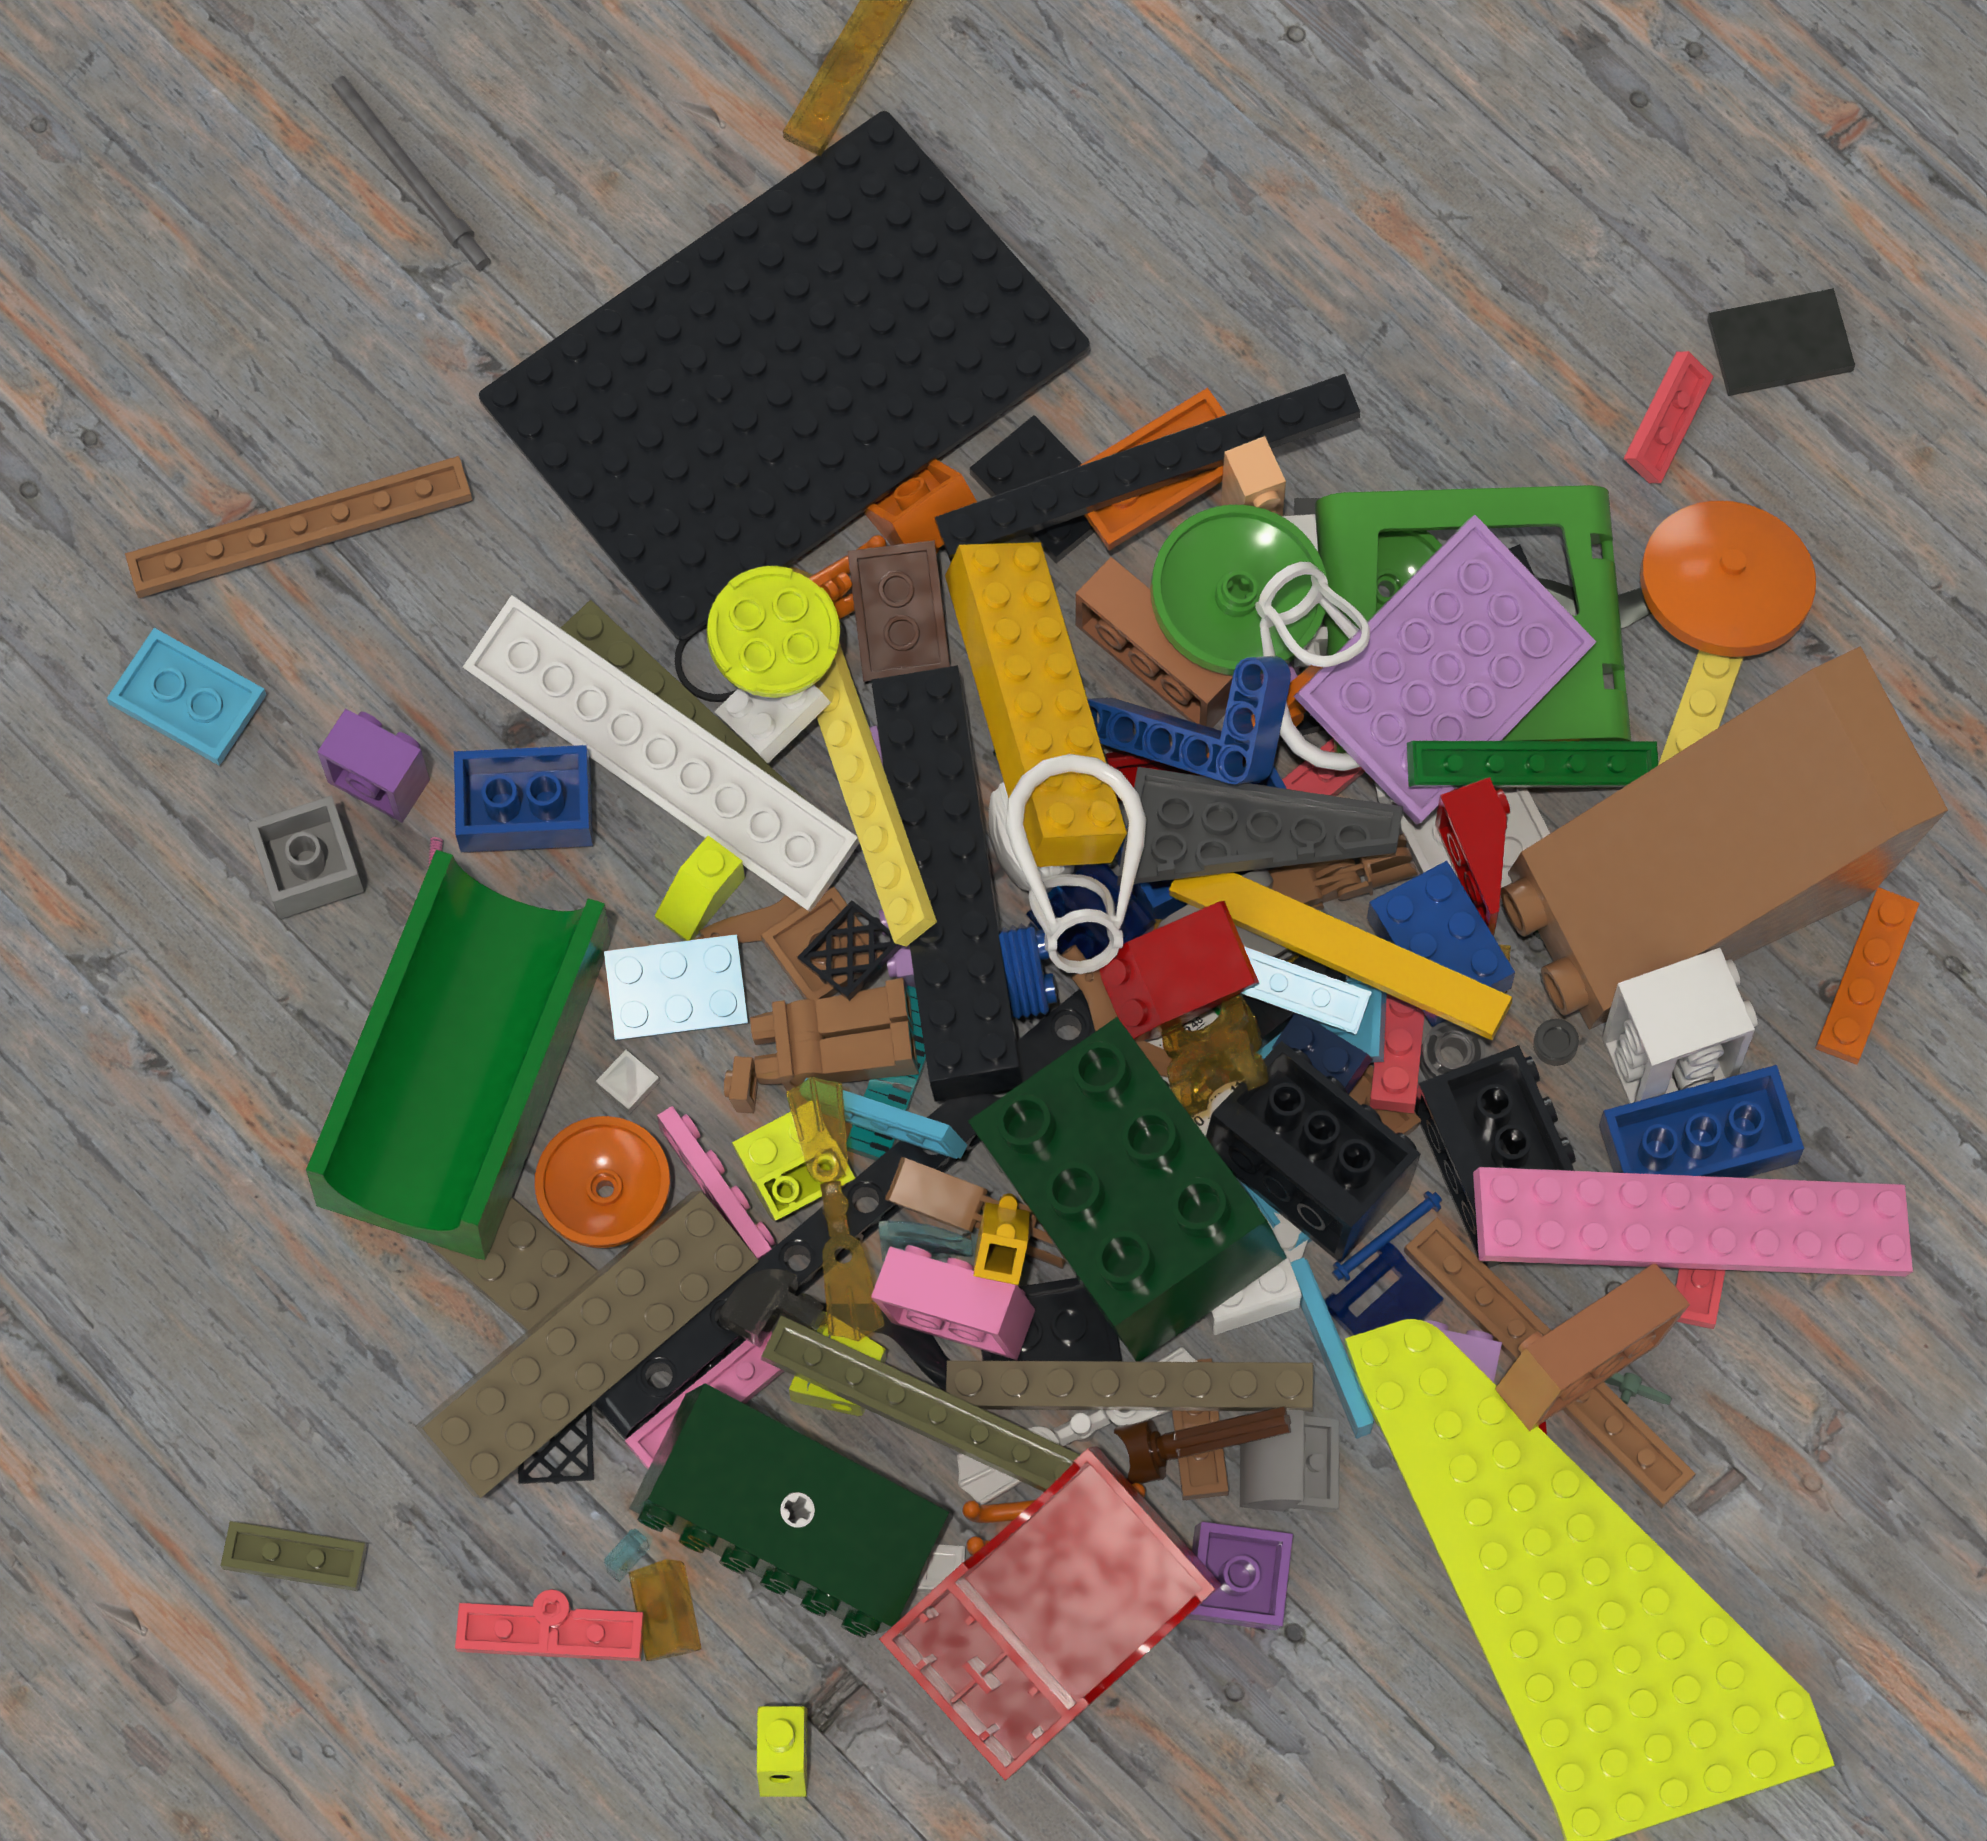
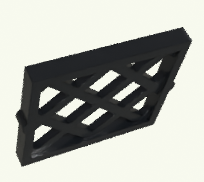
(831, 931)
(556, 1476)

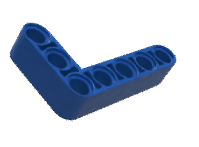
(1190, 739)

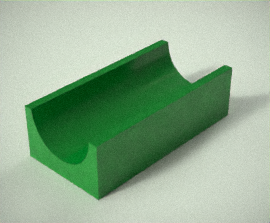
(457, 1061)

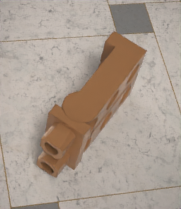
(838, 1038)

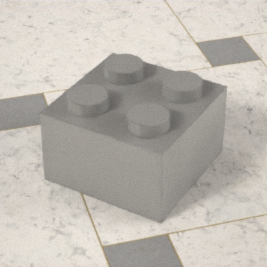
(305, 857)

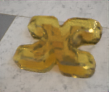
(1214, 1055)

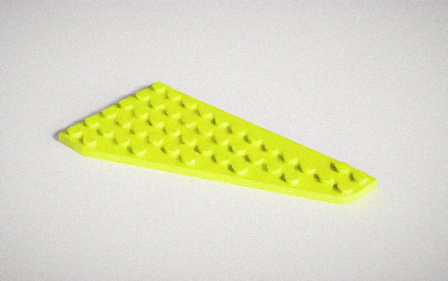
(1602, 1645)

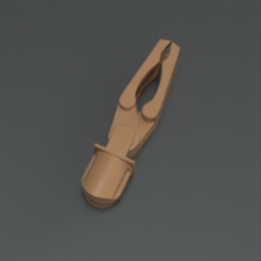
(1340, 878)
(954, 1203)

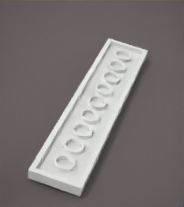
(662, 753)

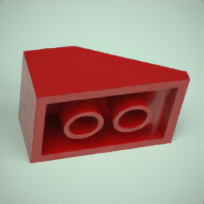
(1473, 834)
(1178, 972)

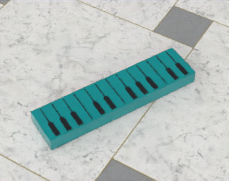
(891, 1091)

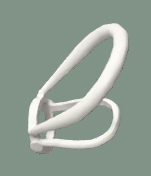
(1322, 594)
(1038, 896)

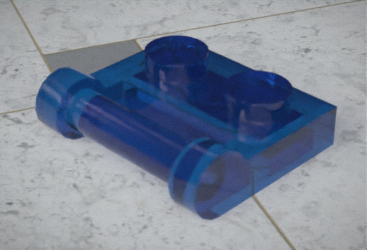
(1406, 1299)

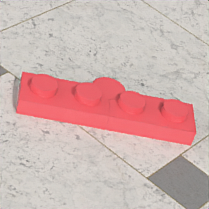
(549, 1630)

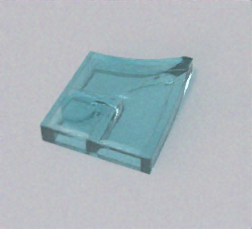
(935, 1240)

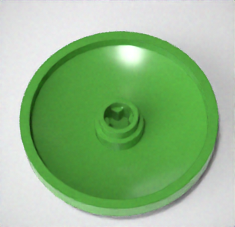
(1214, 576)

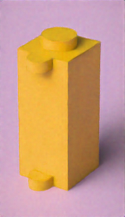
(1002, 1241)

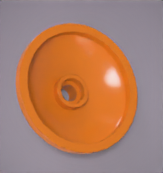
(597, 1155)

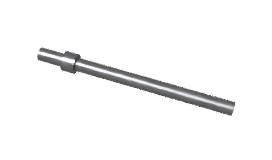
(456, 230)

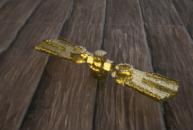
(821, 1131)

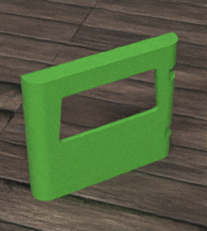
(1578, 703)

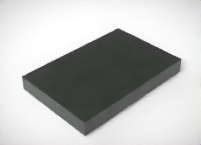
(1781, 342)

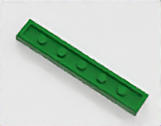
(1529, 763)

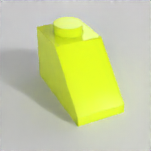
(700, 889)

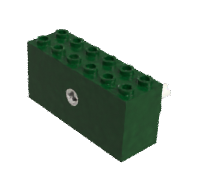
(738, 1477)

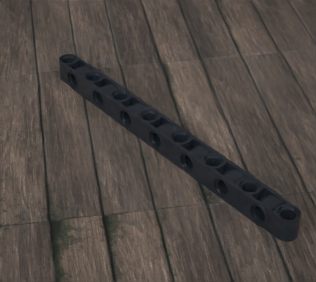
(704, 1344)

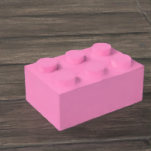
(952, 1302)

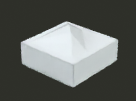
(627, 1081)

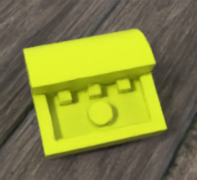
(779, 1169)

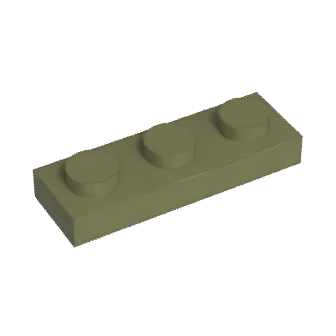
(293, 1556)

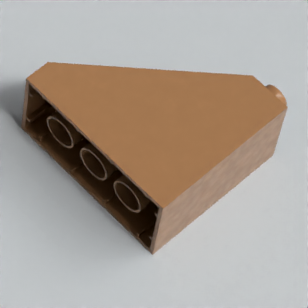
(1729, 839)

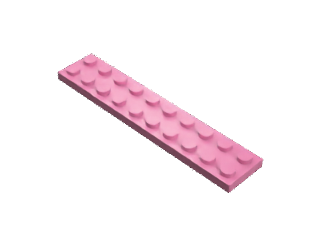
(1691, 1222)

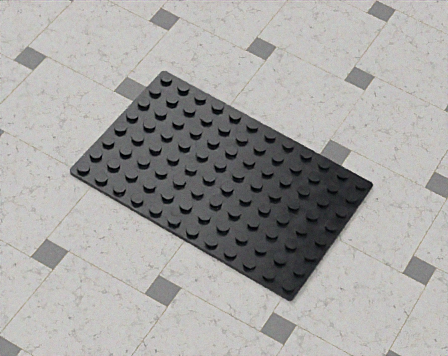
(783, 372)

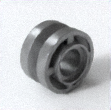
(1444, 1035)

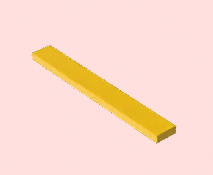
(1350, 950)

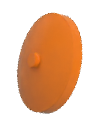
(1728, 578)

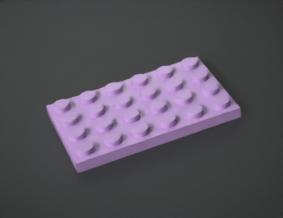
(1446, 661)

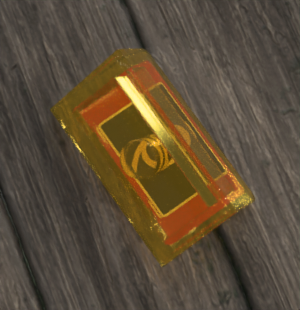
(668, 1609)

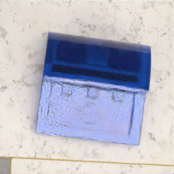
(1091, 936)

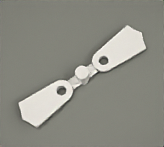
(988, 1483)

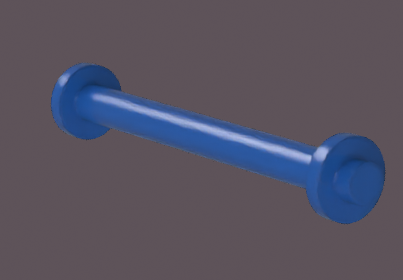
(1431, 1201)

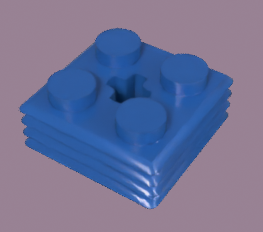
(1022, 957)

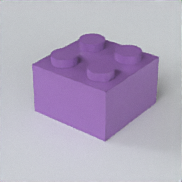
(374, 764)
(1252, 1574)

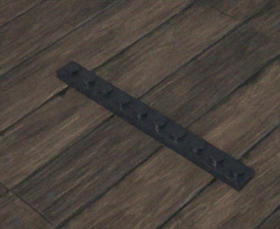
(1147, 466)

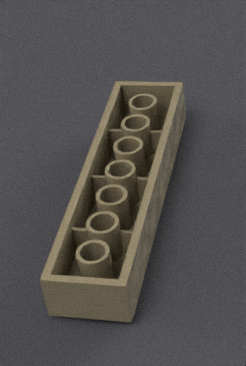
(586, 1344)

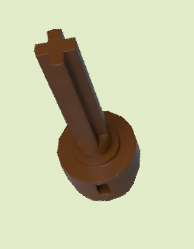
(1150, 1450)

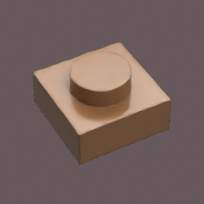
(742, 1085)

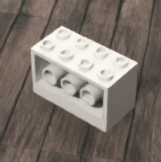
(1679, 1027)

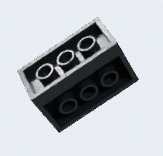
(1489, 1119)
(1313, 1151)

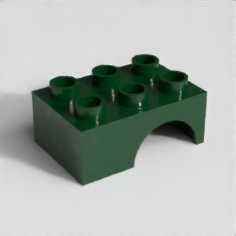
(1128, 1189)

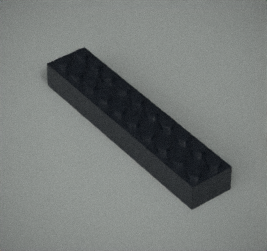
(960, 957)

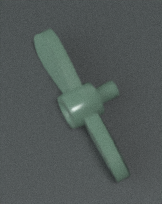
(1631, 1385)

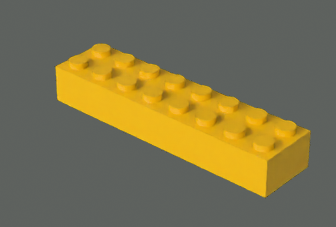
(1034, 698)

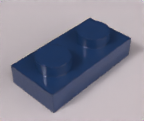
(1326, 1050)

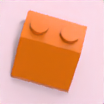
(911, 509)

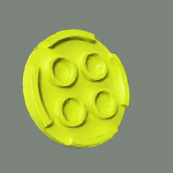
(773, 632)

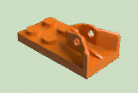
(1129, 517)

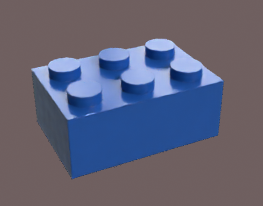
(523, 798)
(1441, 924)

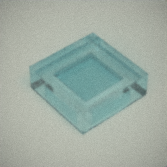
(626, 1554)

